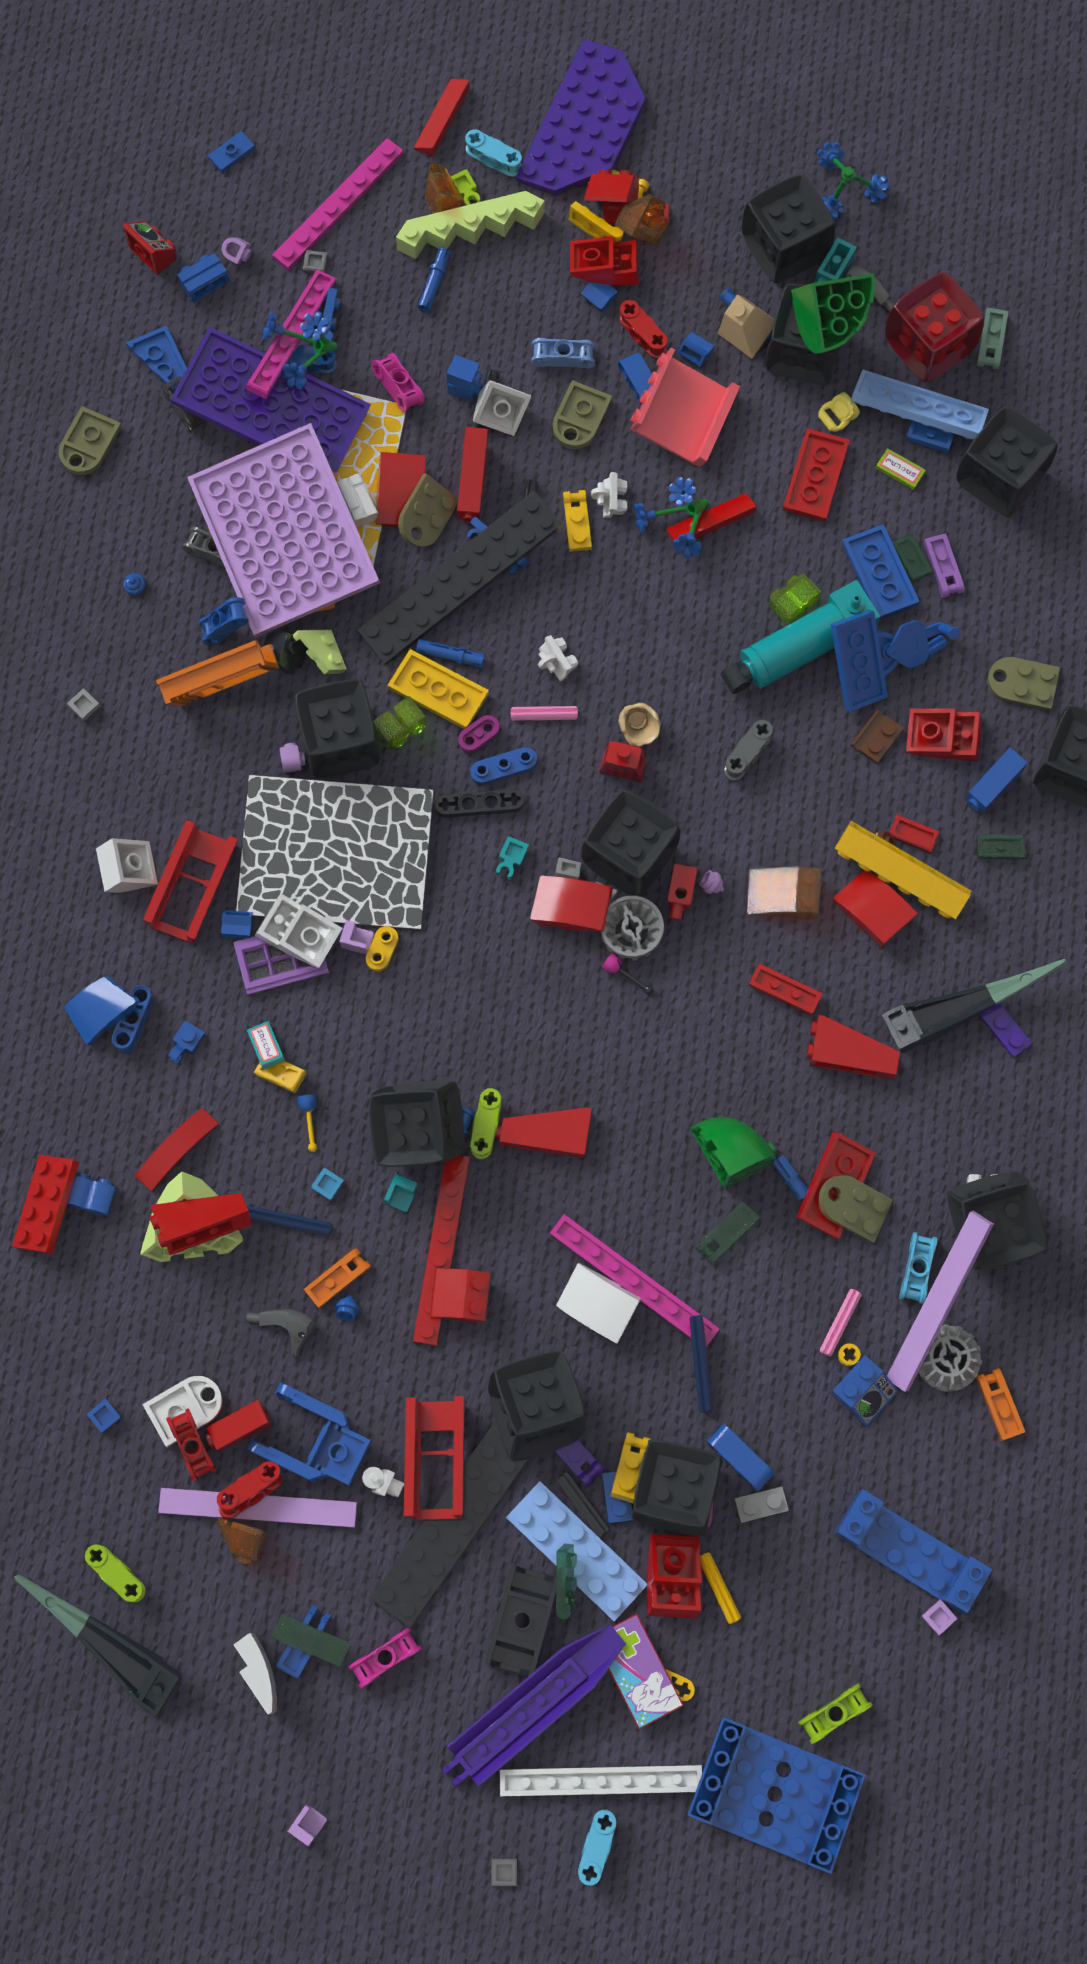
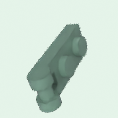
(992, 337)

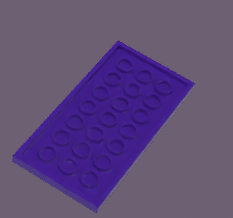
(217, 393)

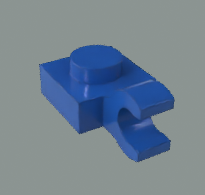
(187, 1039)

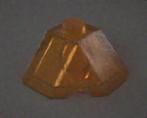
(441, 190)
(644, 219)
(243, 1540)

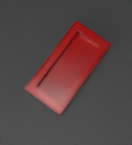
(914, 834)

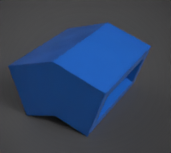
(599, 295)
(696, 349)
(237, 924)

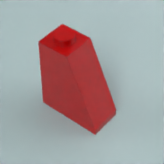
(238, 1426)

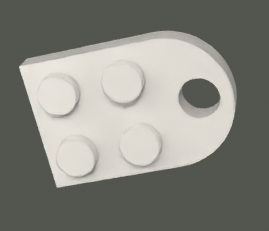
(180, 1397)

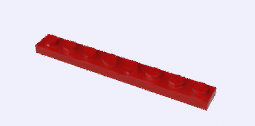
(441, 1244)

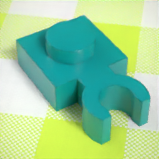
(512, 854)

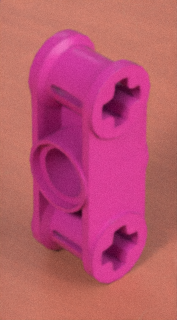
(398, 382)
(371, 1664)

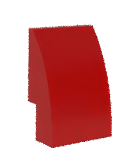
(604, 261)
(396, 481)
(944, 734)
(571, 904)
(875, 907)
(674, 1576)

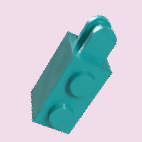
(837, 261)

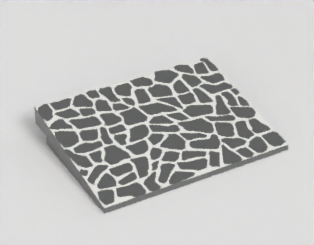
(336, 850)

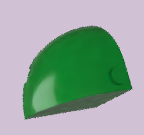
(832, 310)
(732, 1148)

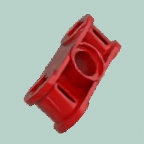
(643, 329)
(184, 1430)
(249, 1490)

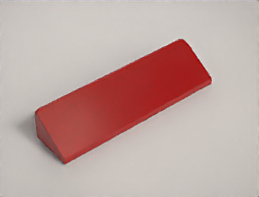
(442, 116)
(715, 517)

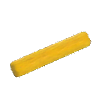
(719, 1588)

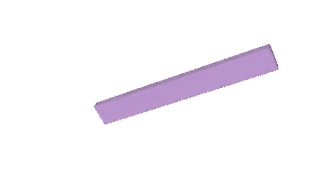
(939, 1300)
(268, 1509)

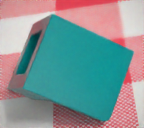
(401, 1193)

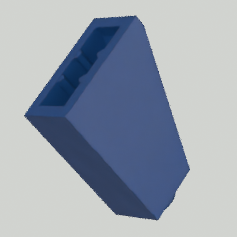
(996, 781)

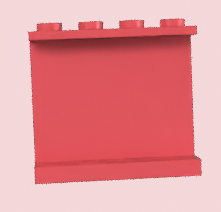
(683, 410)

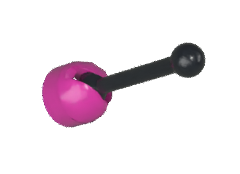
(613, 965)

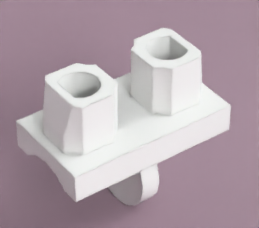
(607, 493)
(554, 659)
(382, 1481)

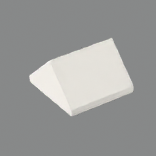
(500, 407)

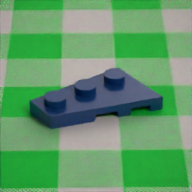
(159, 354)

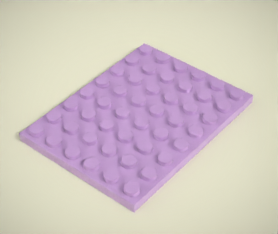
(283, 530)

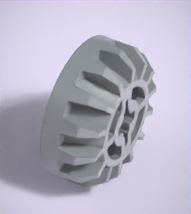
(631, 910)
(953, 1379)

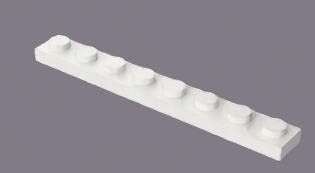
(599, 1780)

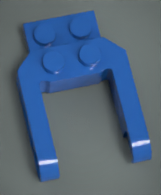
(335, 1452)

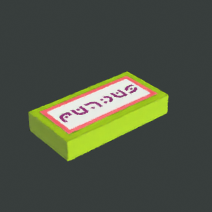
(900, 469)

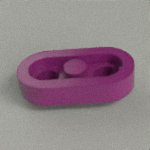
(478, 734)

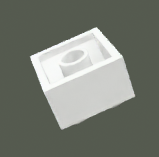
(126, 865)

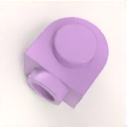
(236, 250)
(291, 758)

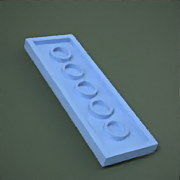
(919, 404)
(598, 1568)

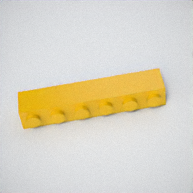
(903, 870)

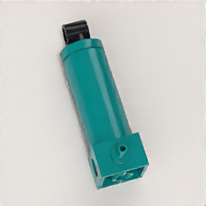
(796, 642)

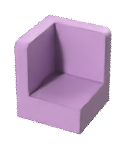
(355, 938)
(307, 1825)

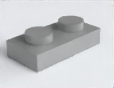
(761, 1504)

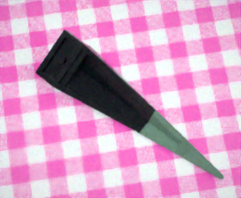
(931, 1018)
(134, 1667)

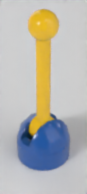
(308, 1104)

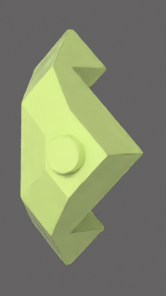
(186, 1188)

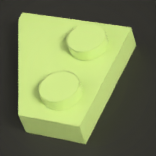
(322, 649)

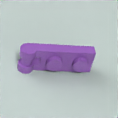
(944, 565)

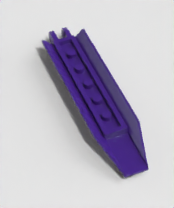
(533, 1705)

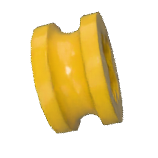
(841, 1354)

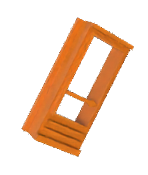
(217, 673)

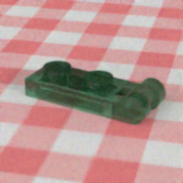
(727, 1232)
(565, 1581)

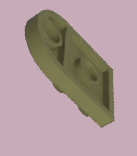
(581, 414)
(89, 440)
(427, 511)
(1025, 683)
(856, 1206)

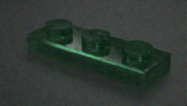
(311, 1640)

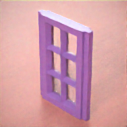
(268, 967)

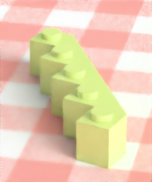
(470, 222)

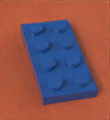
(880, 571)

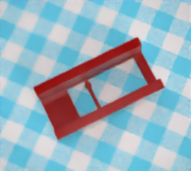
(199, 846)
(433, 1418)

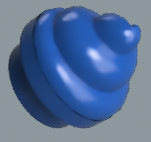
(134, 584)
(347, 1309)

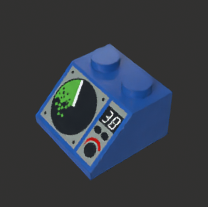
(865, 1390)

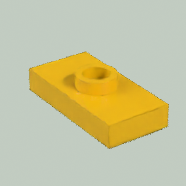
(283, 1075)

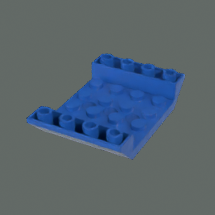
(813, 1804)

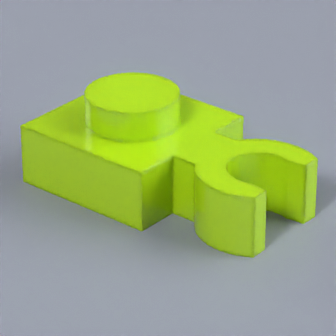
(466, 186)

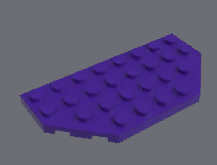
(585, 121)

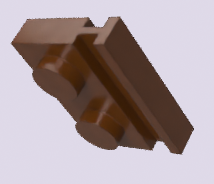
(877, 736)

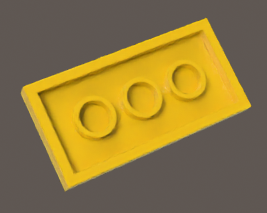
(438, 689)

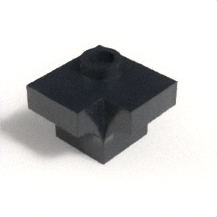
(287, 651)

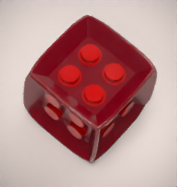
(934, 326)

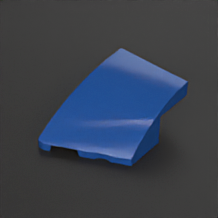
(99, 1008)

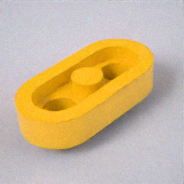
(382, 948)

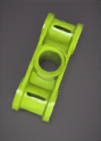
(485, 1123)
(115, 1573)
(849, 1708)

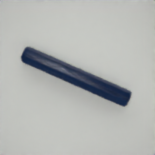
(290, 1221)
(701, 1363)

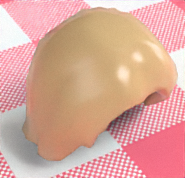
(636, 717)

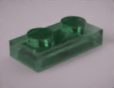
(912, 558)
(1000, 847)

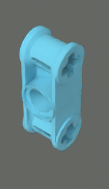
(493, 152)
(916, 1284)
(597, 1847)

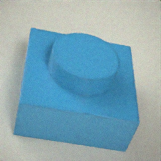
(327, 1184)

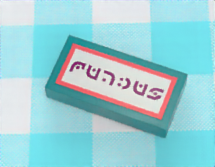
(265, 1045)

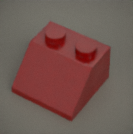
(613, 187)
(460, 1295)

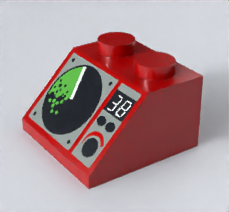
(149, 245)

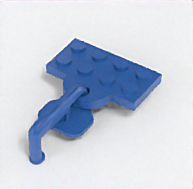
(863, 653)

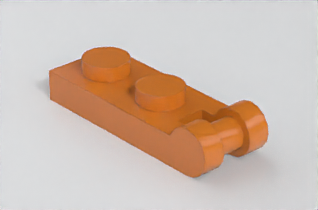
(336, 1278)
(1000, 1405)

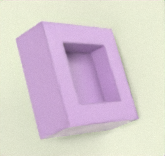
(939, 1617)

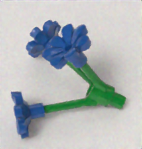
(831, 157)
(314, 327)
(681, 493)

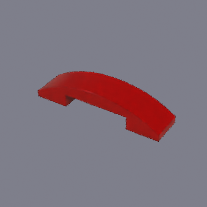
(175, 1148)

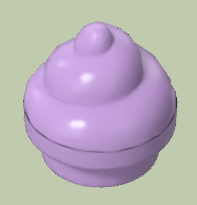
(712, 882)

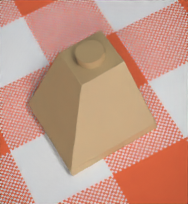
(746, 326)

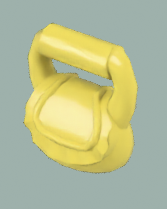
(843, 409)

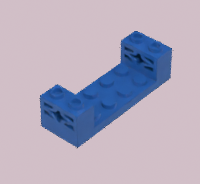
(912, 1552)

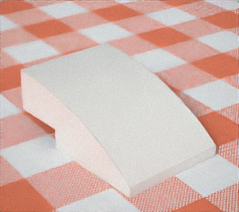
(298, 931)
(598, 1303)
(258, 1672)

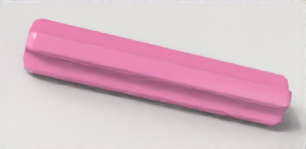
(544, 713)
(840, 1322)

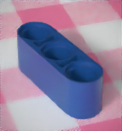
(636, 374)
(133, 1030)
(741, 1457)

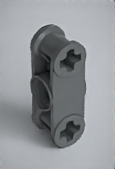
(201, 545)
(748, 750)

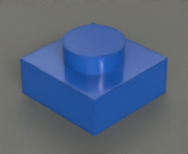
(104, 1416)

